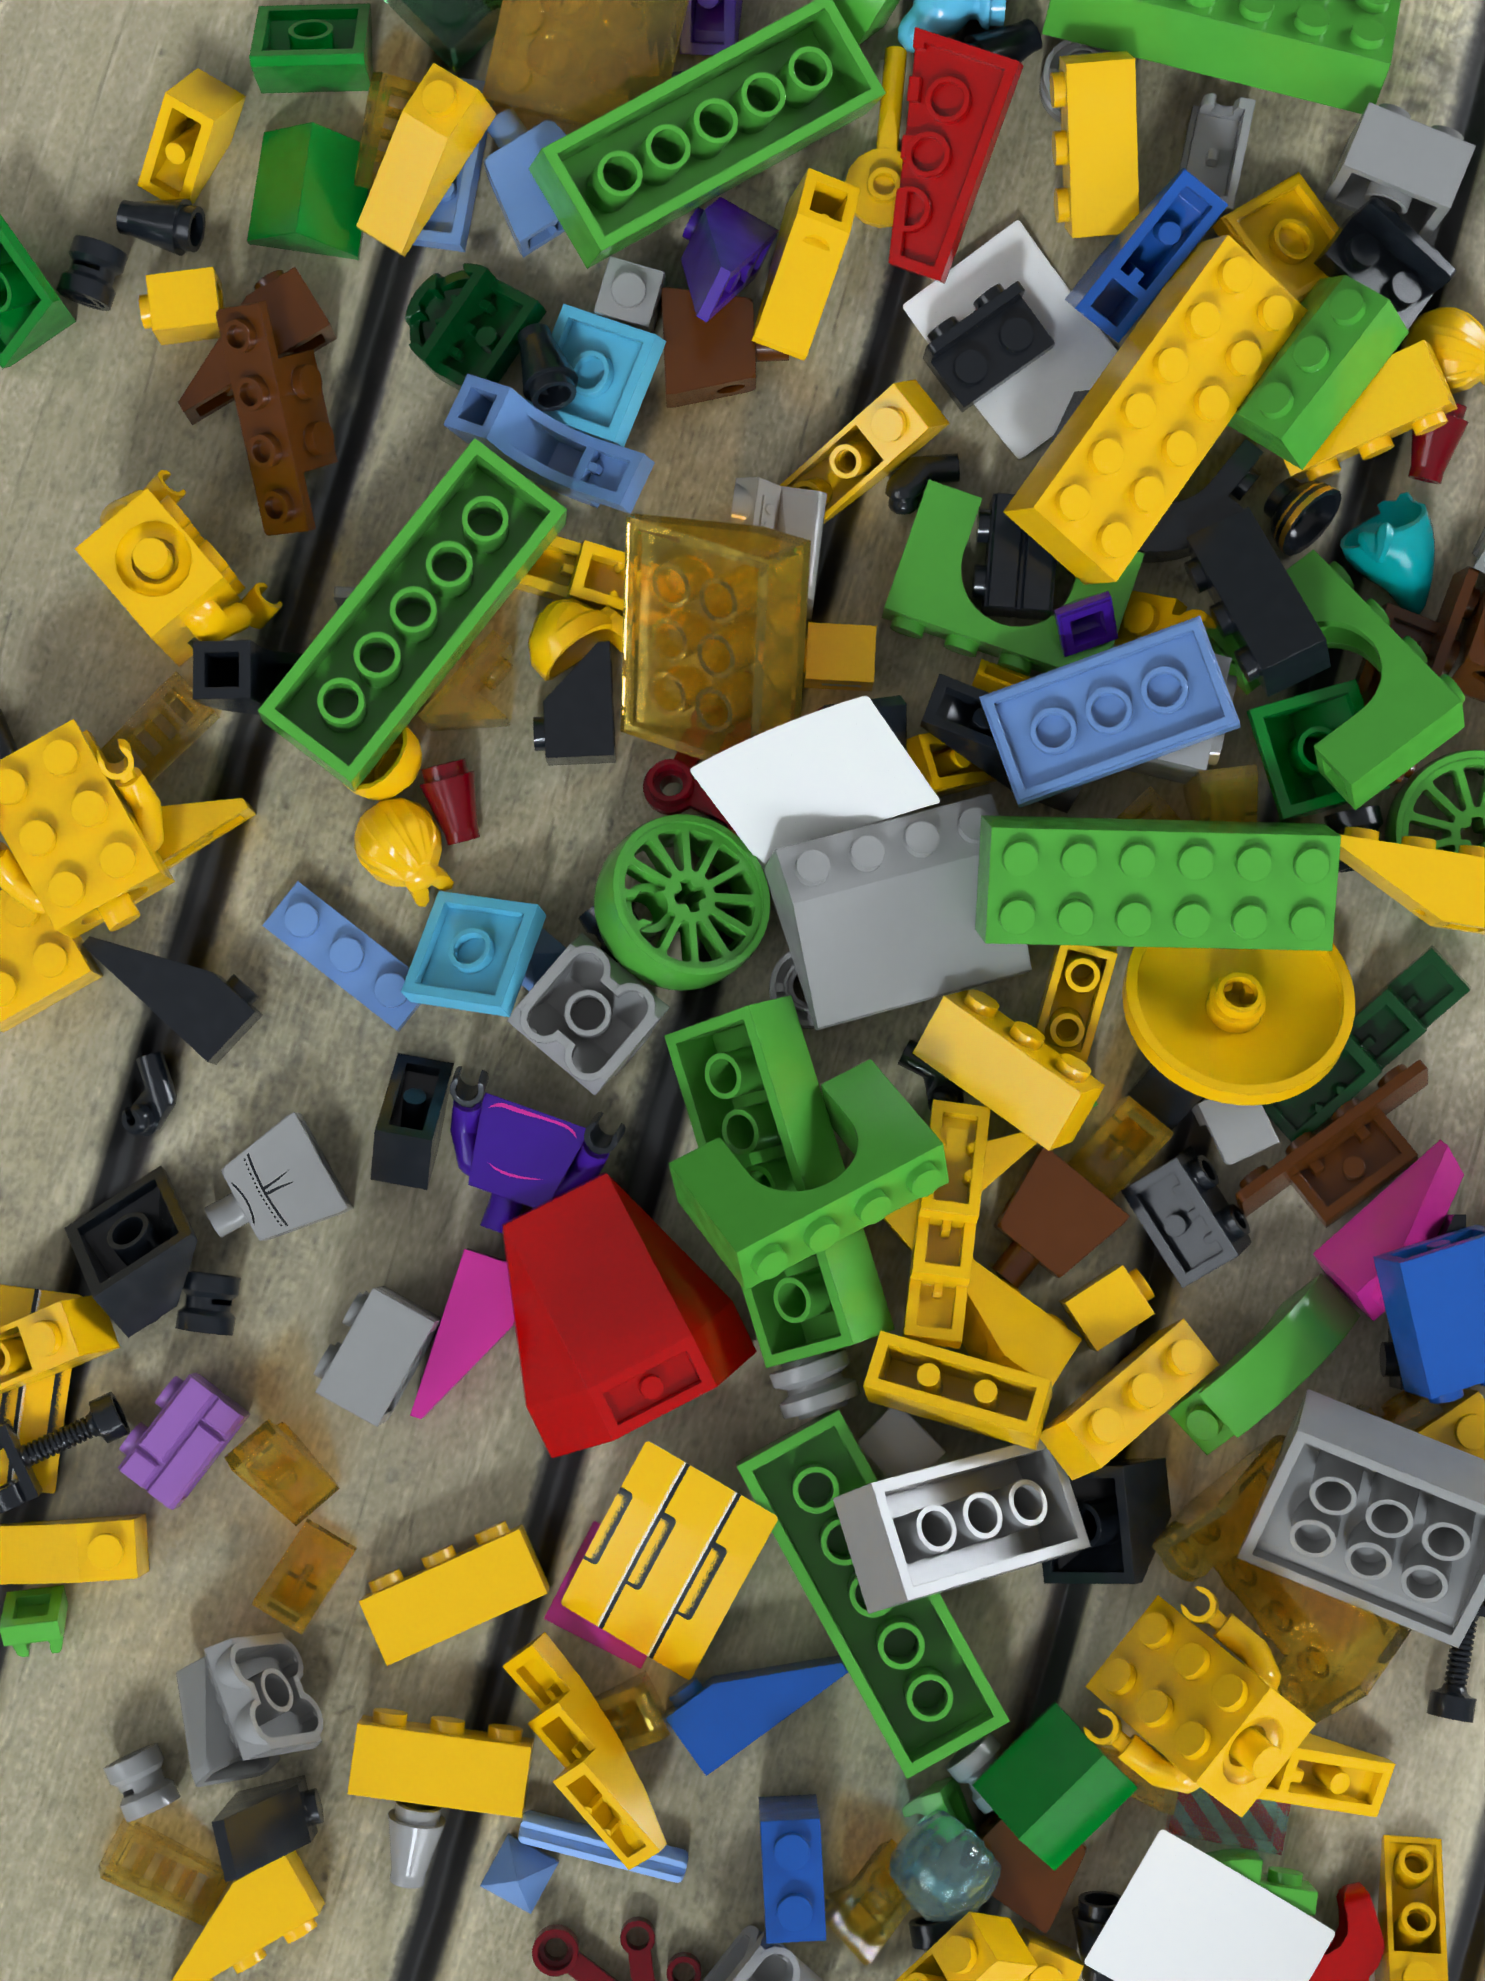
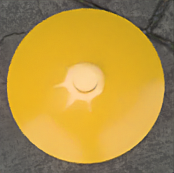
(1239, 1019)

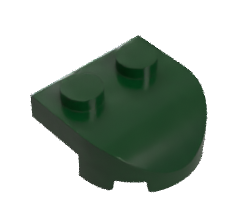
(468, 324)

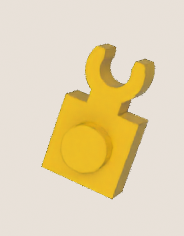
(1151, 613)

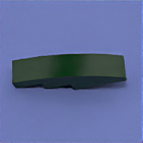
(1378, 1036)

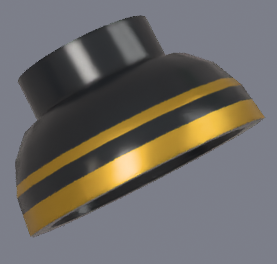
(1300, 513)

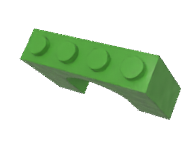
(932, 597)
(1405, 717)
(770, 1229)

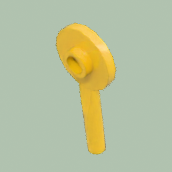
(880, 168)

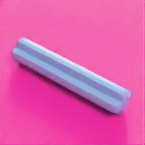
(584, 1843)

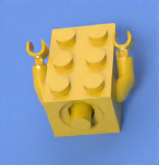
(169, 573)
(79, 832)
(1198, 1705)

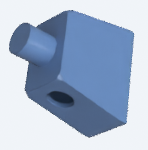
(515, 189)

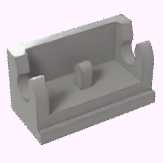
(1218, 145)

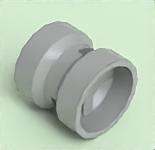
(972, 1762)
(142, 1782)

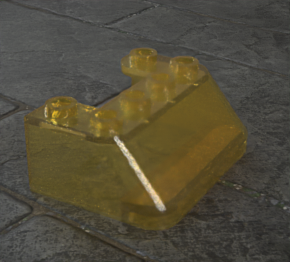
(1327, 1644)

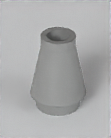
(413, 1839)

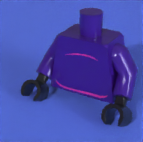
(521, 1151)

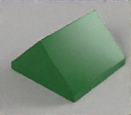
(312, 48)
(308, 192)
(28, 304)
(1286, 742)
(1054, 1786)

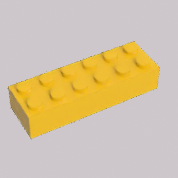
(1155, 411)

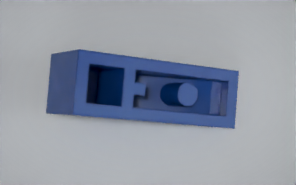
(1146, 255)
(739, 1707)

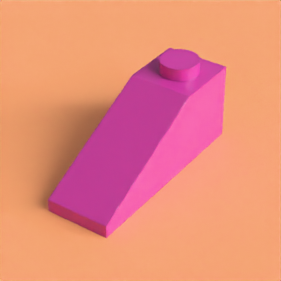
(1398, 1217)
(471, 1325)

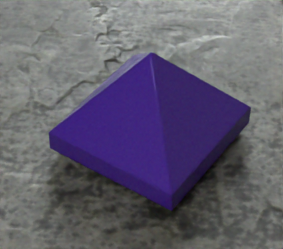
(1086, 623)

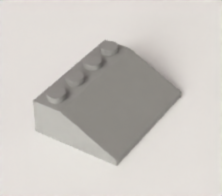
(888, 913)
(1375, 1519)

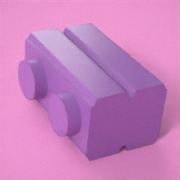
(182, 1439)

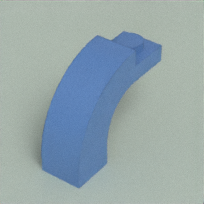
(546, 448)

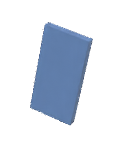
(1110, 711)

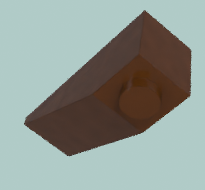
(296, 327)

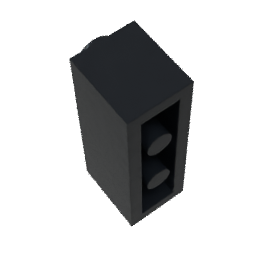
(1256, 603)

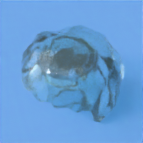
(943, 1868)

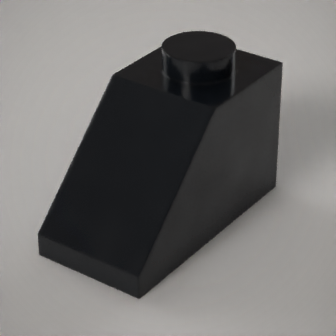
(580, 714)
(411, 1121)

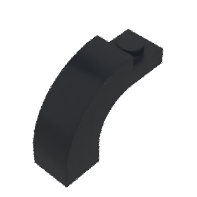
(1203, 509)
(237, 674)

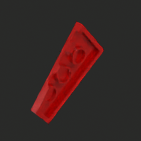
(951, 130)

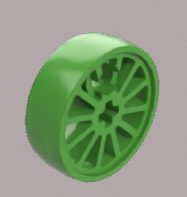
(1421, 782)
(676, 884)

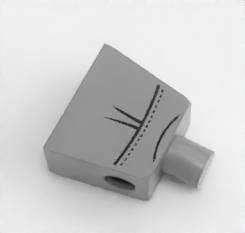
(279, 1184)

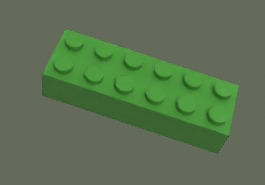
(1296, 48)
(706, 130)
(413, 615)
(1157, 883)
(758, 1092)
(903, 1658)

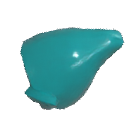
(1396, 551)

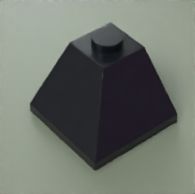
(136, 1251)
(1123, 1515)

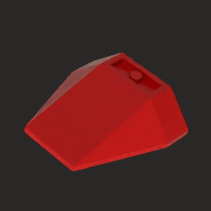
(611, 1318)

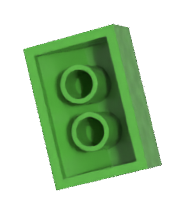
(1320, 369)

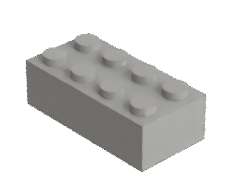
(959, 1524)

